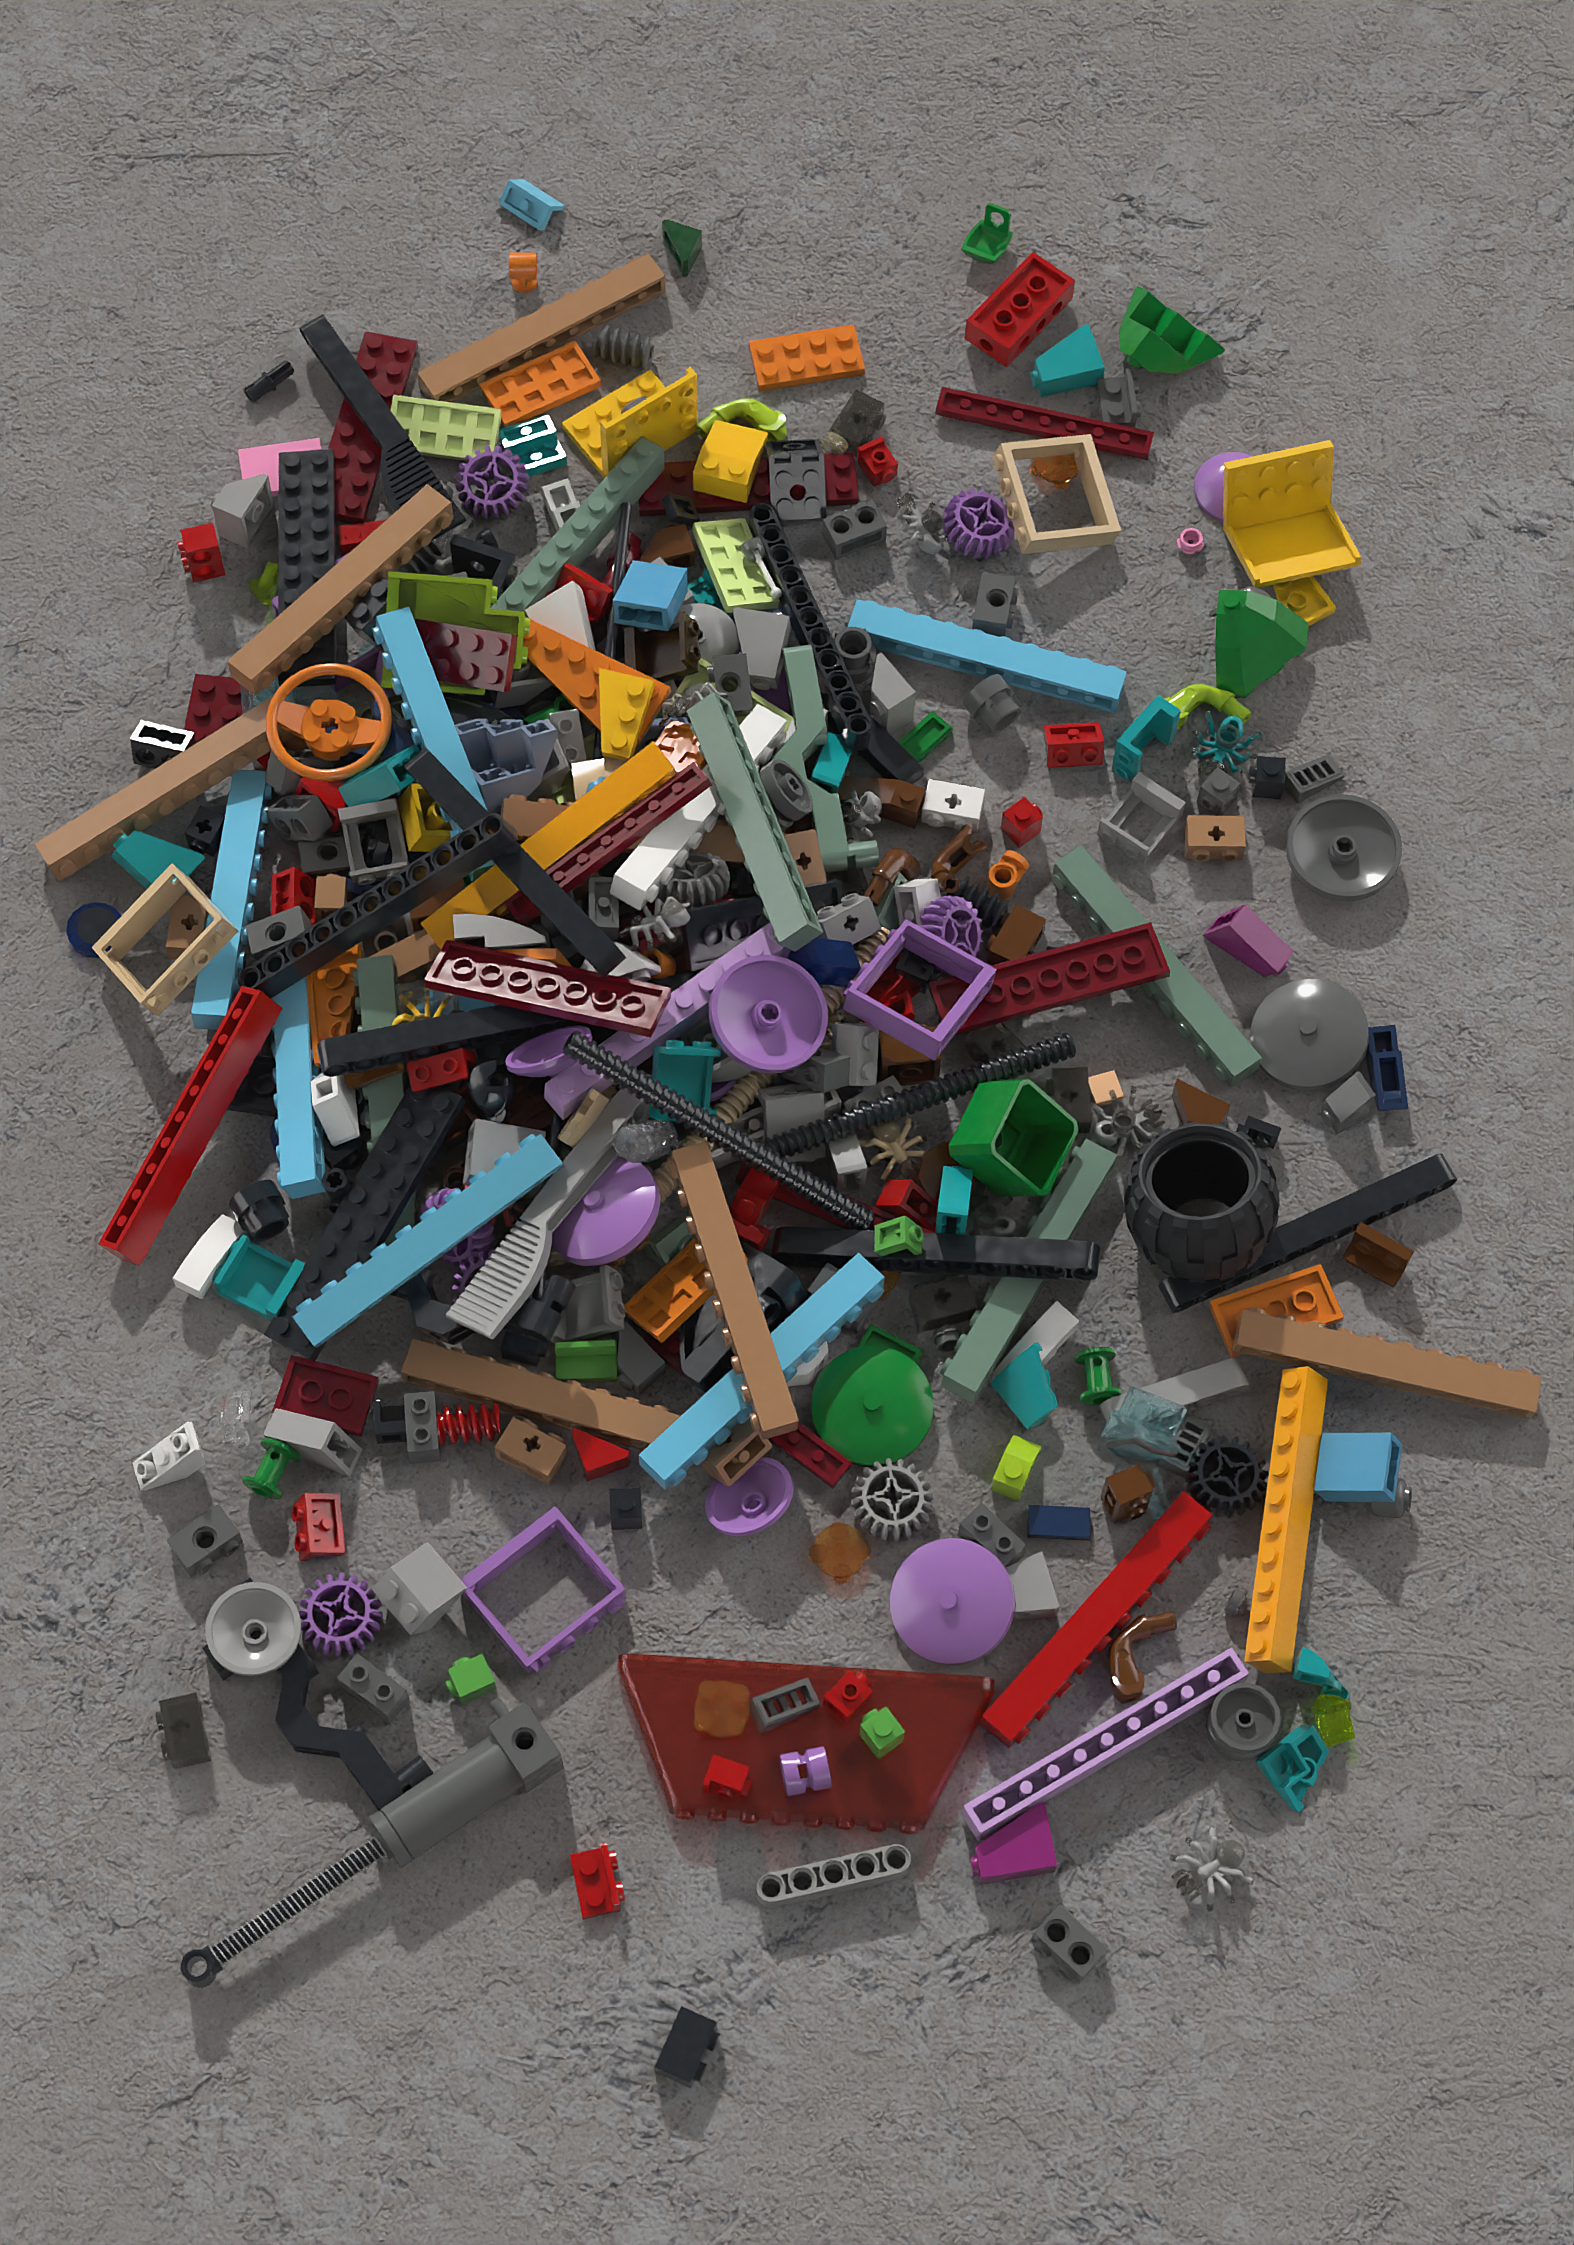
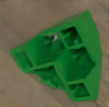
(1161, 337)
(1254, 639)

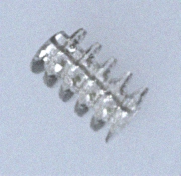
(645, 1140)

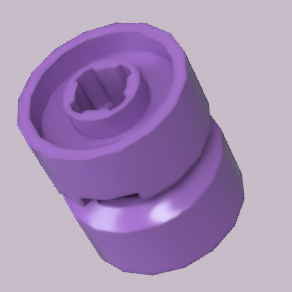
(816, 1769)

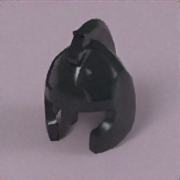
(491, 1091)

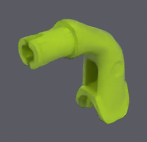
(750, 410)
(1197, 694)

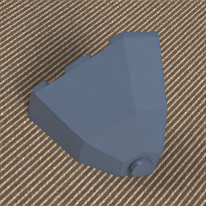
(506, 756)

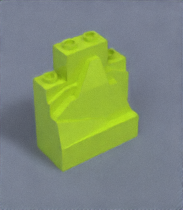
(455, 602)

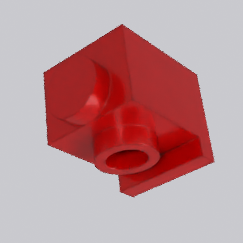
(877, 462)
(845, 1706)
(727, 1778)

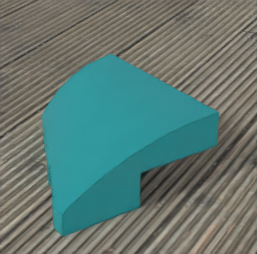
(1027, 1387)
(1312, 1669)
(1294, 1764)

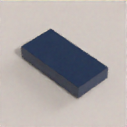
(1058, 1522)

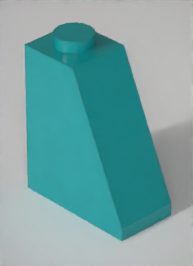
(1069, 364)
(831, 764)
(379, 780)
(149, 857)
(954, 1200)

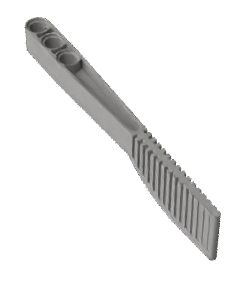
(522, 1258)

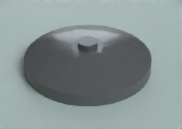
(1343, 847)
(1310, 1034)

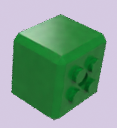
(1013, 1138)

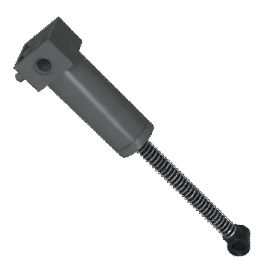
(414, 1822)

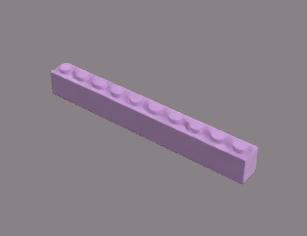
(684, 1010)
(1103, 1744)

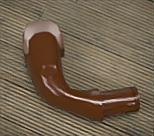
(953, 858)
(892, 863)
(1126, 1679)

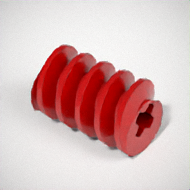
(469, 1423)

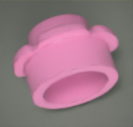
(1190, 535)

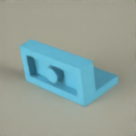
(529, 203)

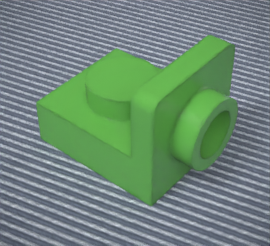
(897, 1236)

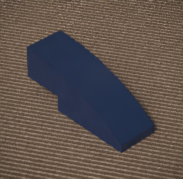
(1386, 1069)

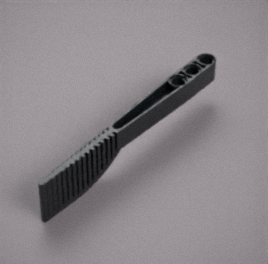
(402, 465)

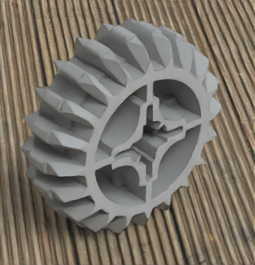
(698, 881)
(880, 1500)

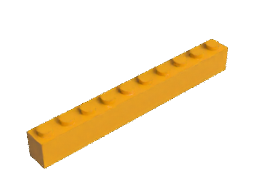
(559, 838)
(1286, 1521)

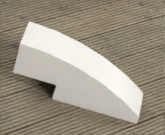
(560, 503)
(496, 931)
(206, 1256)
(1049, 1331)

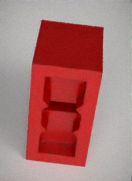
(201, 552)
(293, 889)

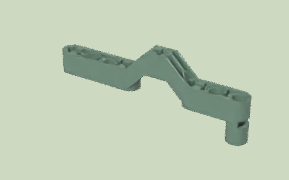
(808, 735)

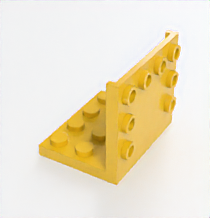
(662, 418)
(1284, 516)

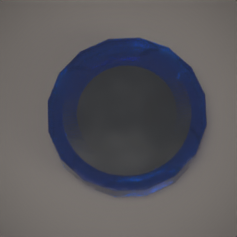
(88, 925)

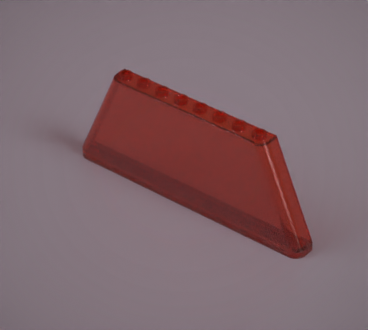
(891, 1792)

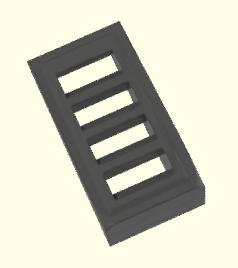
(1301, 792)
(1176, 1465)
(776, 1720)

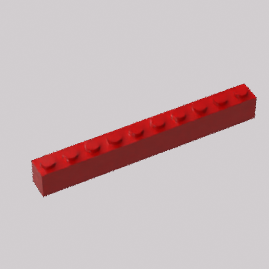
(190, 1126)
(1095, 1621)

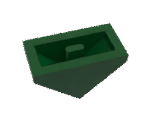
(682, 243)

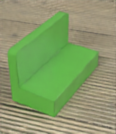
(586, 1361)

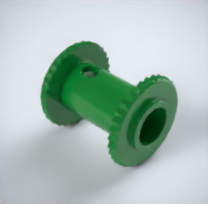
(1097, 1374)
(271, 1470)

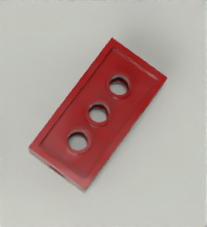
(1019, 309)

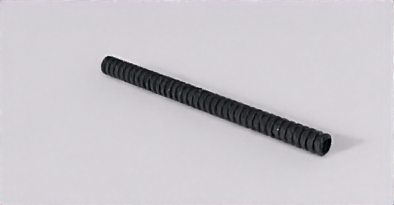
(921, 1096)
(717, 1131)

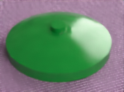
(872, 1405)

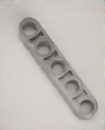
(1194, 1387)
(845, 1865)

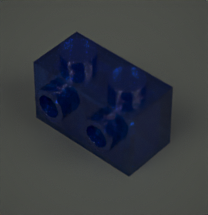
(828, 961)

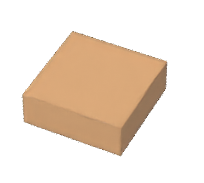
(1101, 1085)

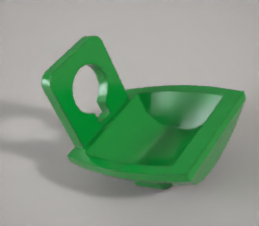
(987, 240)

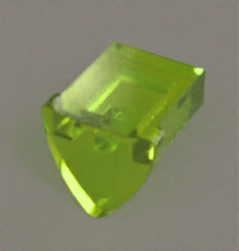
(266, 587)
(1333, 1719)

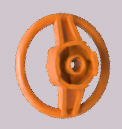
(313, 721)

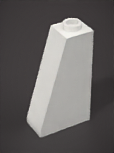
(564, 613)

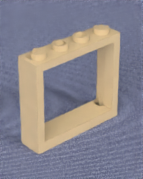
(1093, 481)
(142, 917)

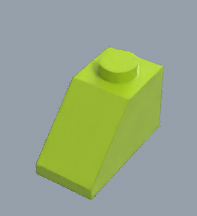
(1015, 1467)

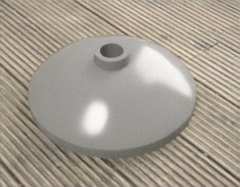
(717, 629)
(251, 1609)

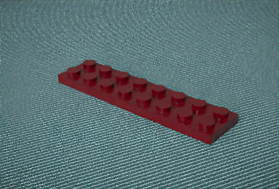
(357, 455)
(678, 480)
(1059, 977)
(548, 988)

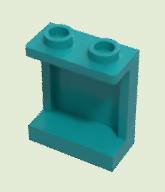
(1158, 721)
(686, 1071)
(256, 1278)

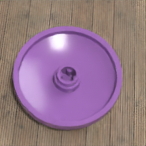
(768, 1014)
(610, 1216)
(952, 1601)

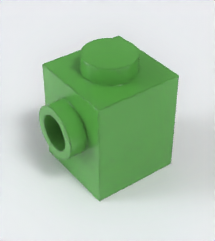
(470, 1679)
(881, 1731)

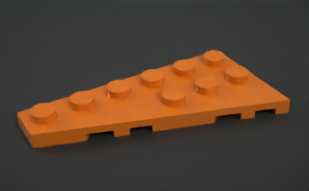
(575, 673)

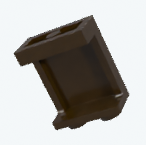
(664, 653)

